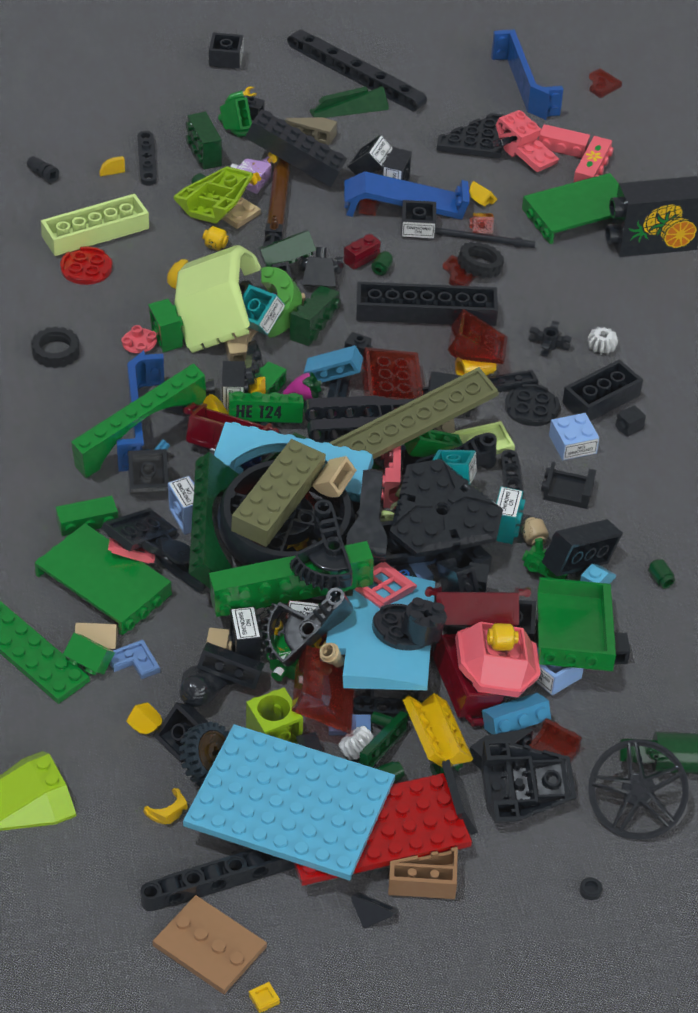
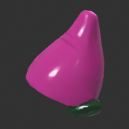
(305, 385)

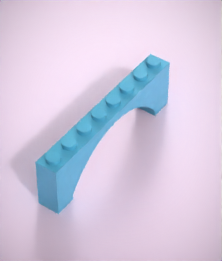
(244, 443)

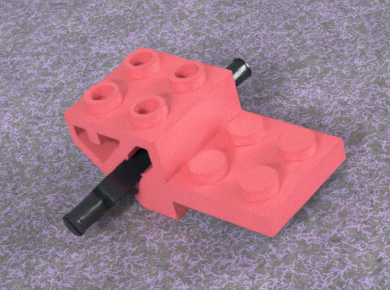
(520, 138)

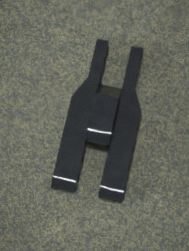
(341, 417)

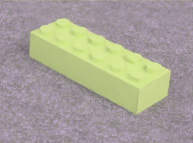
(94, 224)

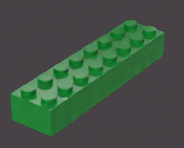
(275, 582)

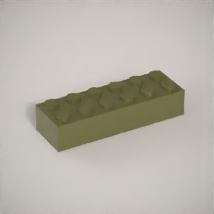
(278, 492)

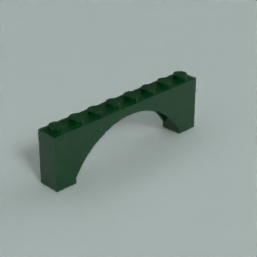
(210, 481)

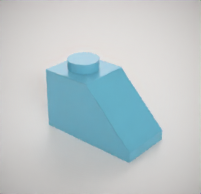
(597, 574)

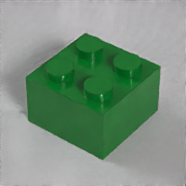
(166, 325)

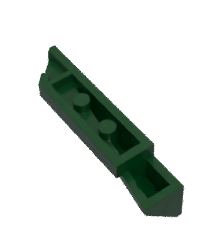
(351, 102)

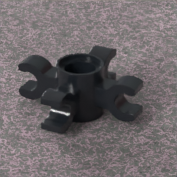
(550, 338)

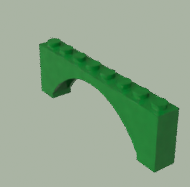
(95, 444)

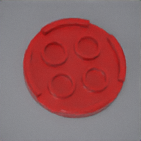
(86, 265)

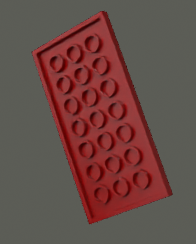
(412, 823)

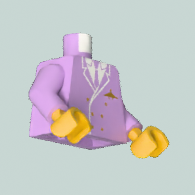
(261, 171)

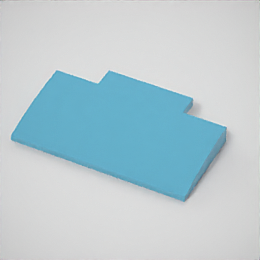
(369, 660)

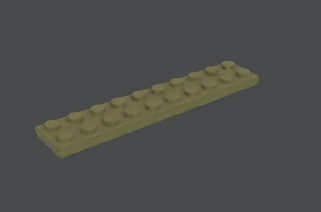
(421, 414)

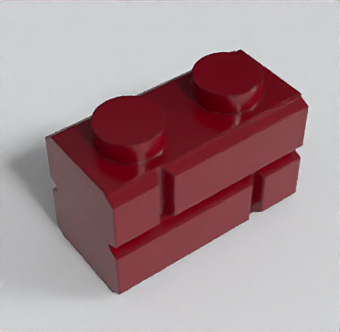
(361, 251)

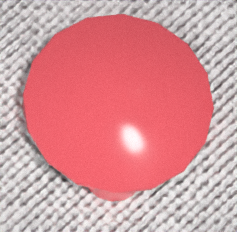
(139, 339)

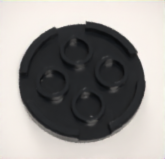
(532, 405)
(387, 627)

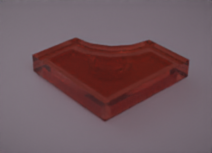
(603, 83)
(458, 276)

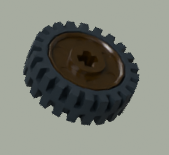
(201, 748)

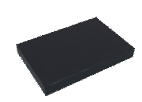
(459, 796)

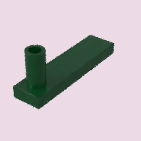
(393, 730)

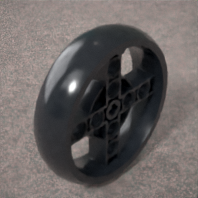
(294, 530)

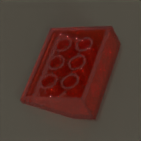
(476, 340)
(391, 374)
(320, 691)

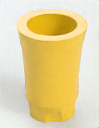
(465, 366)

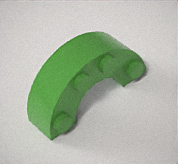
(281, 283)

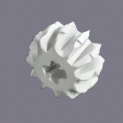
(602, 340)
(355, 742)

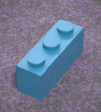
(335, 364)
(516, 714)

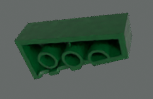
(312, 317)

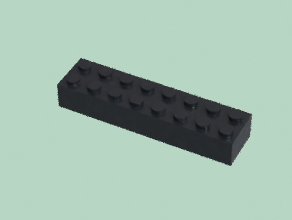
(424, 303)

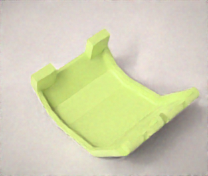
(211, 297)

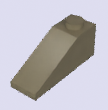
(320, 128)

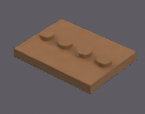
(209, 944)

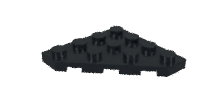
(473, 138)

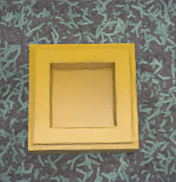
(264, 997)

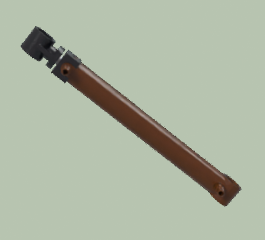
(277, 202)

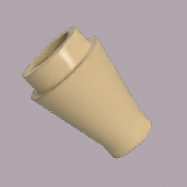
(331, 654)

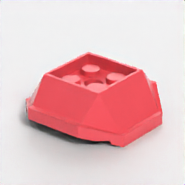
(497, 671)

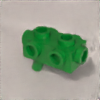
(533, 560)

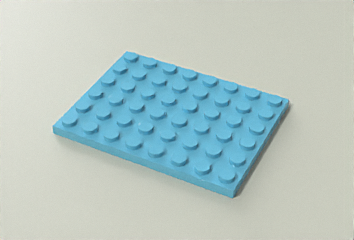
(290, 801)

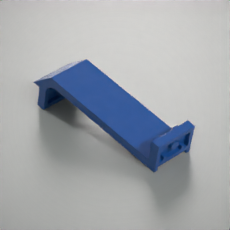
(537, 99)
(394, 191)
(142, 372)

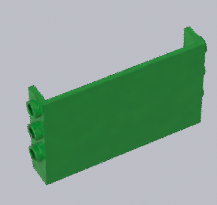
(570, 205)
(110, 582)
(575, 624)

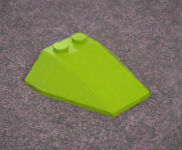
(214, 195)
(34, 794)

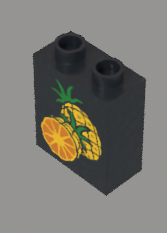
(654, 217)

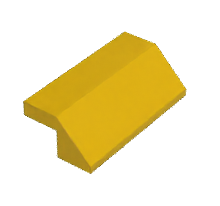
(438, 730)

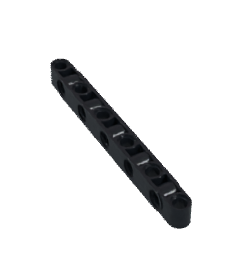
(356, 69)
(210, 878)

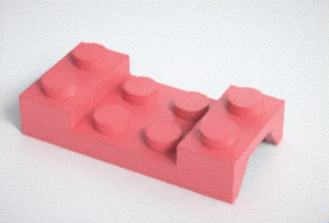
(392, 476)

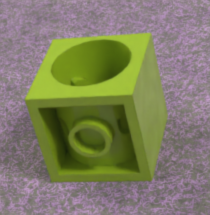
(273, 716)

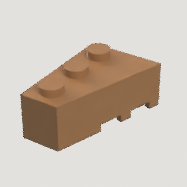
(425, 876)

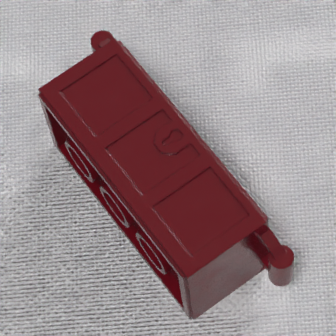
(207, 425)
(476, 607)
(462, 693)

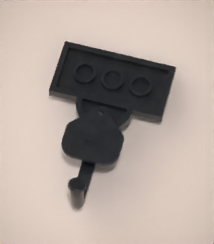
(153, 533)

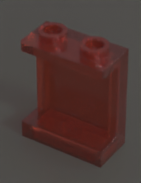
(557, 739)

